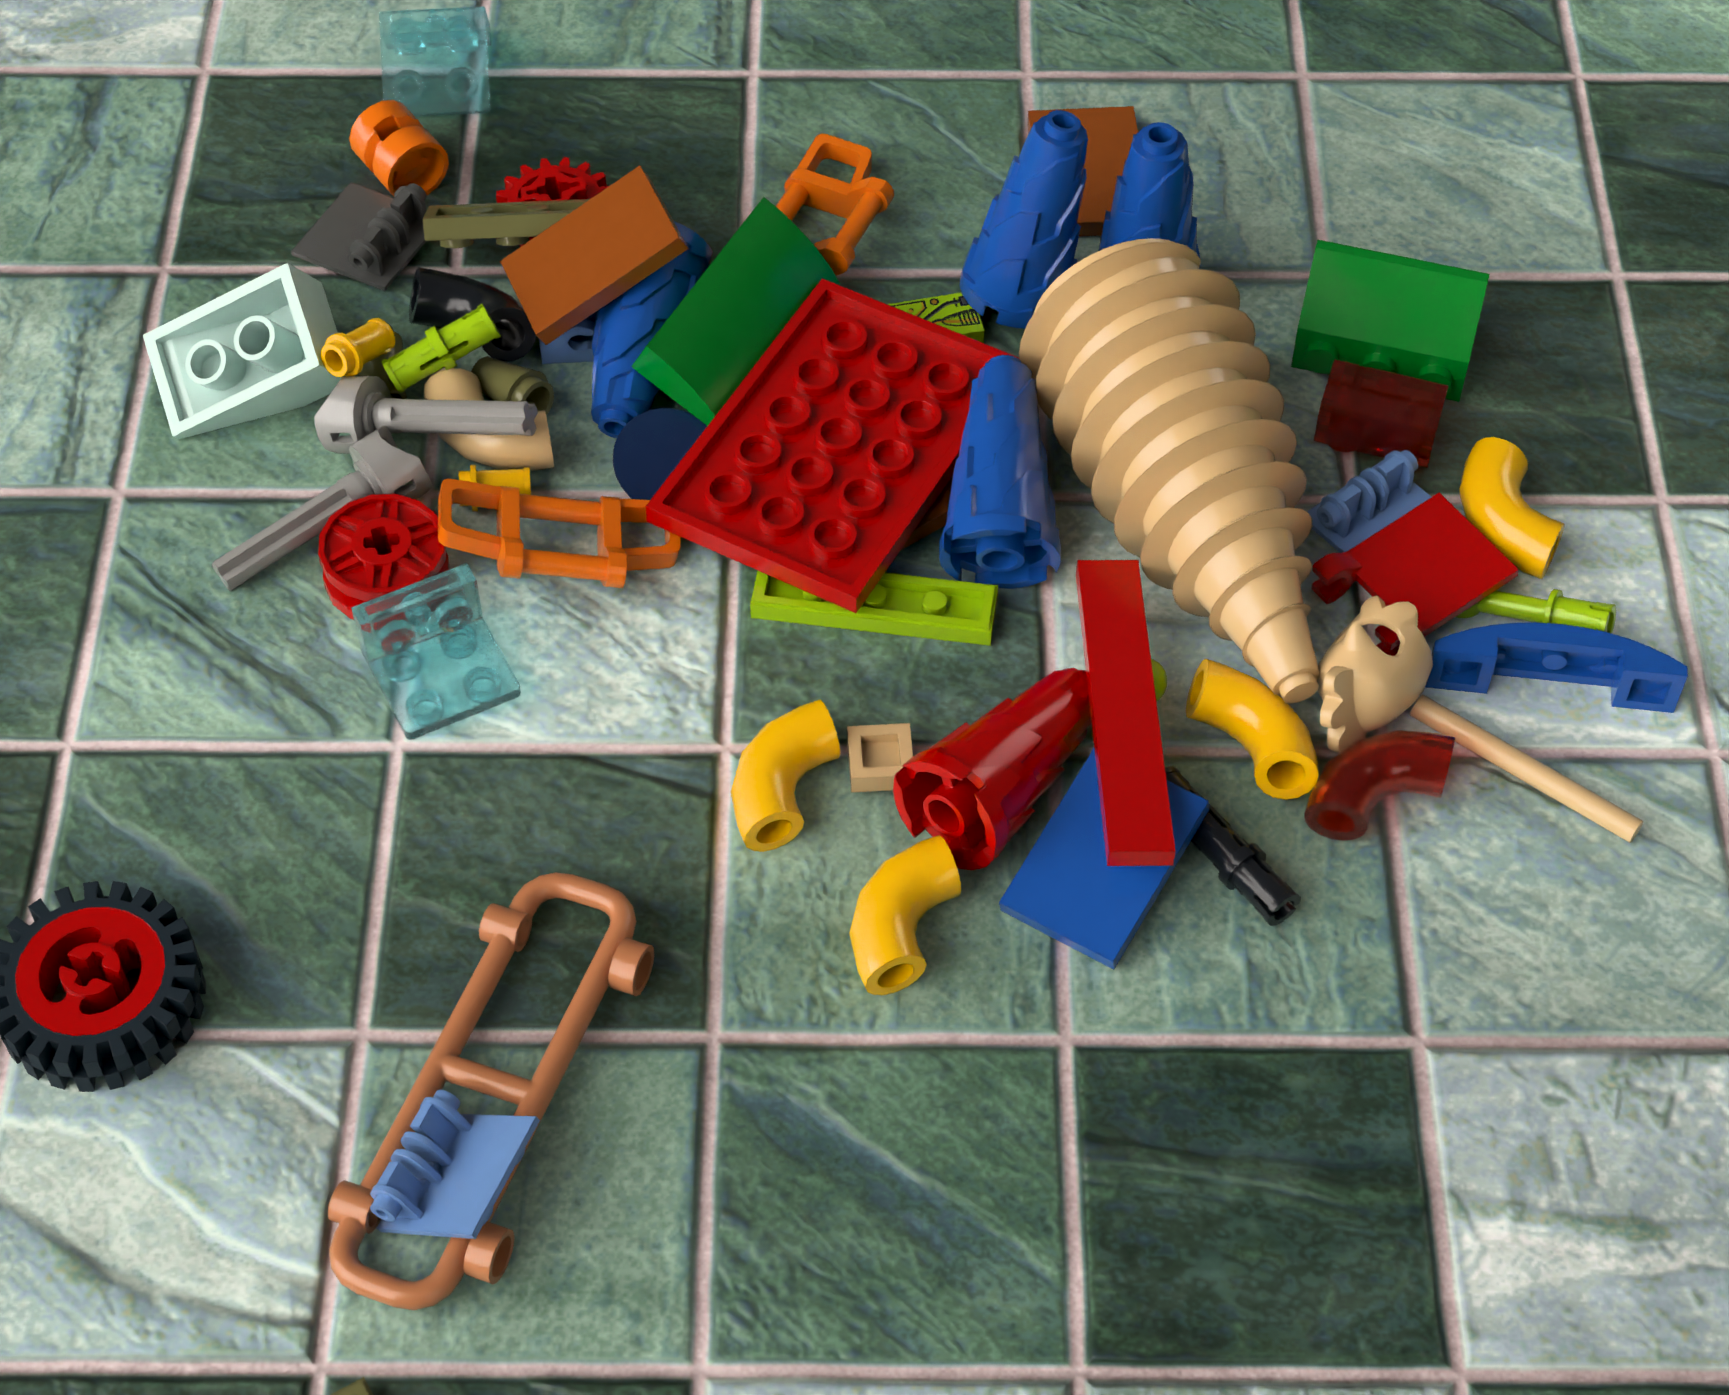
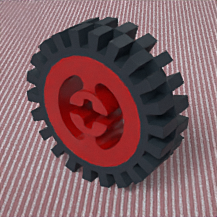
(90, 1029)

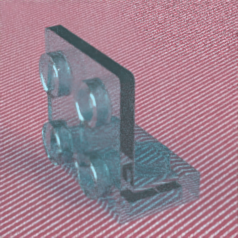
(436, 60)
(434, 652)

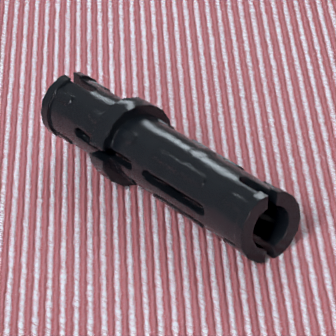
(1239, 863)

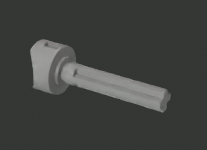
(365, 404)
(379, 470)

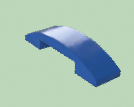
(1560, 653)

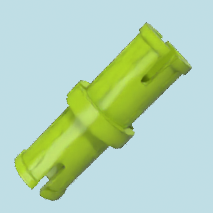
(440, 348)

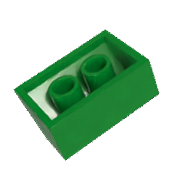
(1389, 315)

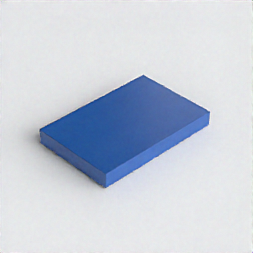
(1066, 877)

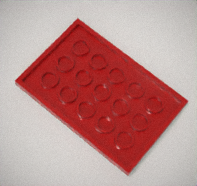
(829, 446)

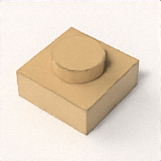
(877, 755)

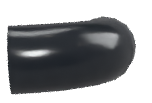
(444, 297)

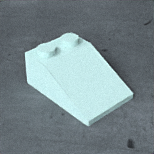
(244, 354)

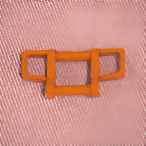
(855, 200)
(509, 551)

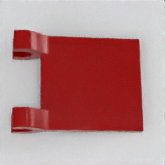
(1420, 558)

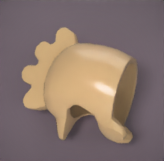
(1362, 683)

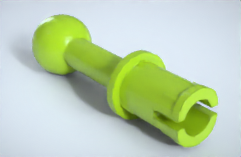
(1554, 610)

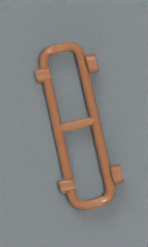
(617, 963)

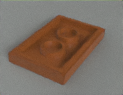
(1108, 146)
(593, 255)

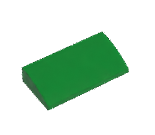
(733, 312)

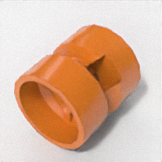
(398, 147)

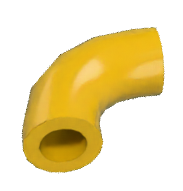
(1496, 506)
(1259, 721)
(772, 768)
(890, 911)

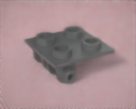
(367, 234)

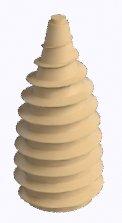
(1182, 442)

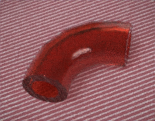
(1372, 771)

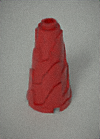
(989, 774)

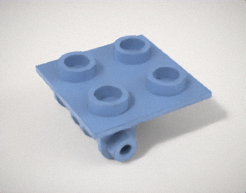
(1369, 502)
(449, 1170)

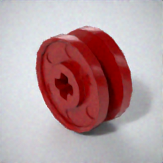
(378, 548)

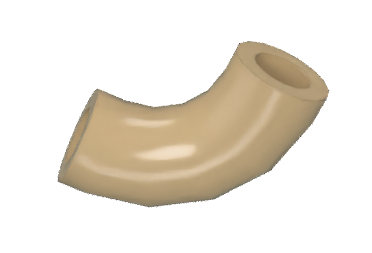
(490, 450)

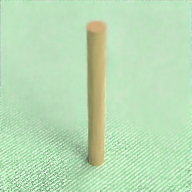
(1527, 768)

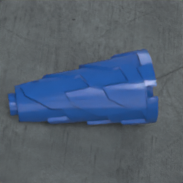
(1153, 192)
(1031, 224)
(629, 325)
(1000, 489)

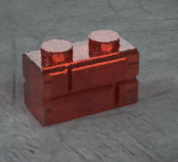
(1379, 412)

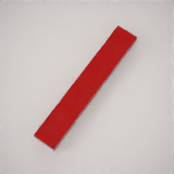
(1124, 715)

